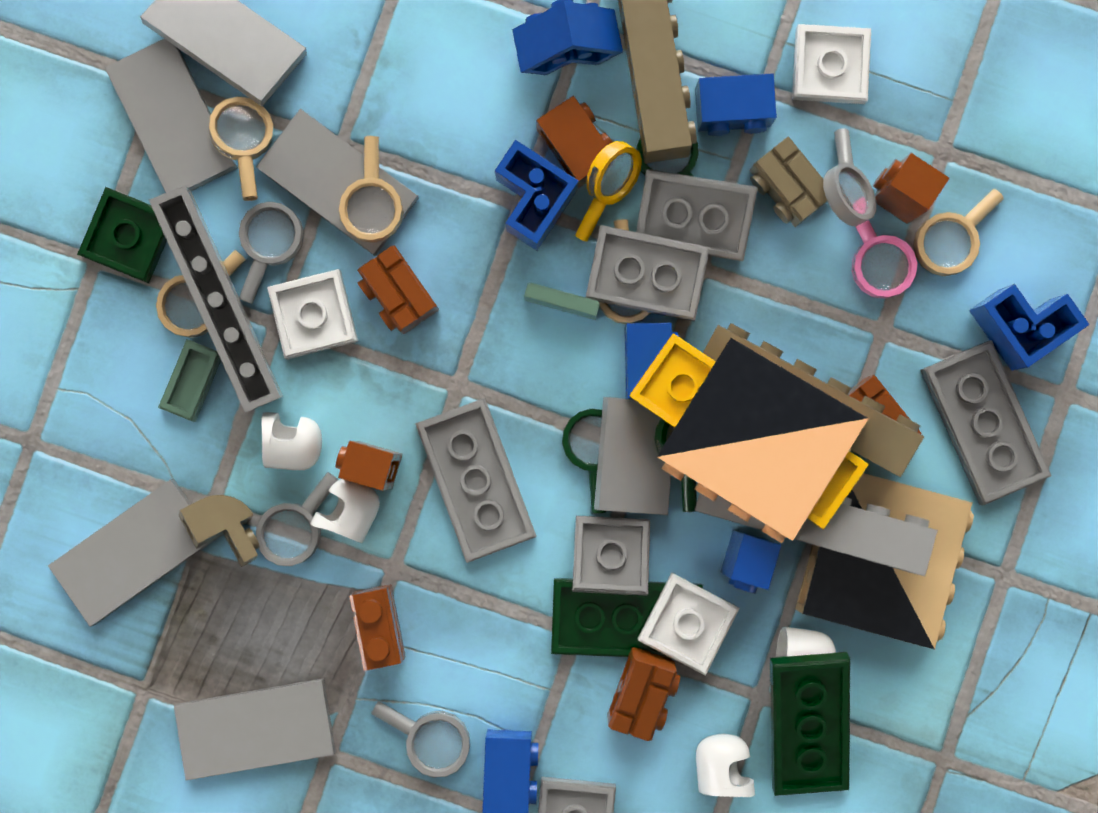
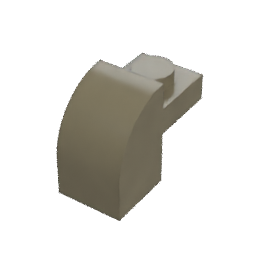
(221, 516)

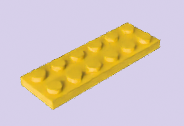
(673, 383)

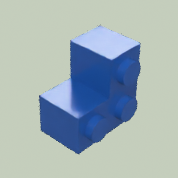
(565, 36)
(543, 191)
(1024, 333)

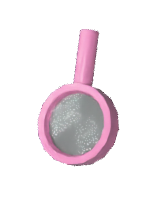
(883, 264)

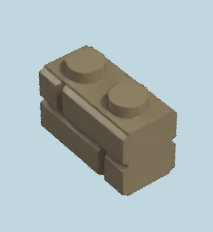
(789, 182)

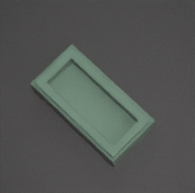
(561, 301)
(190, 380)

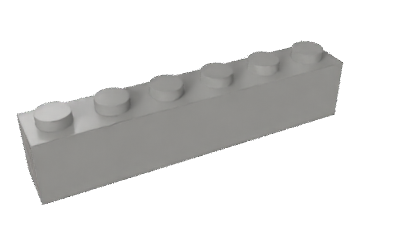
(216, 298)
(855, 532)

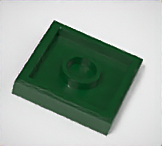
(124, 236)

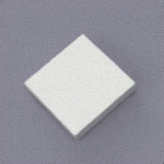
(831, 64)
(312, 314)
(688, 623)

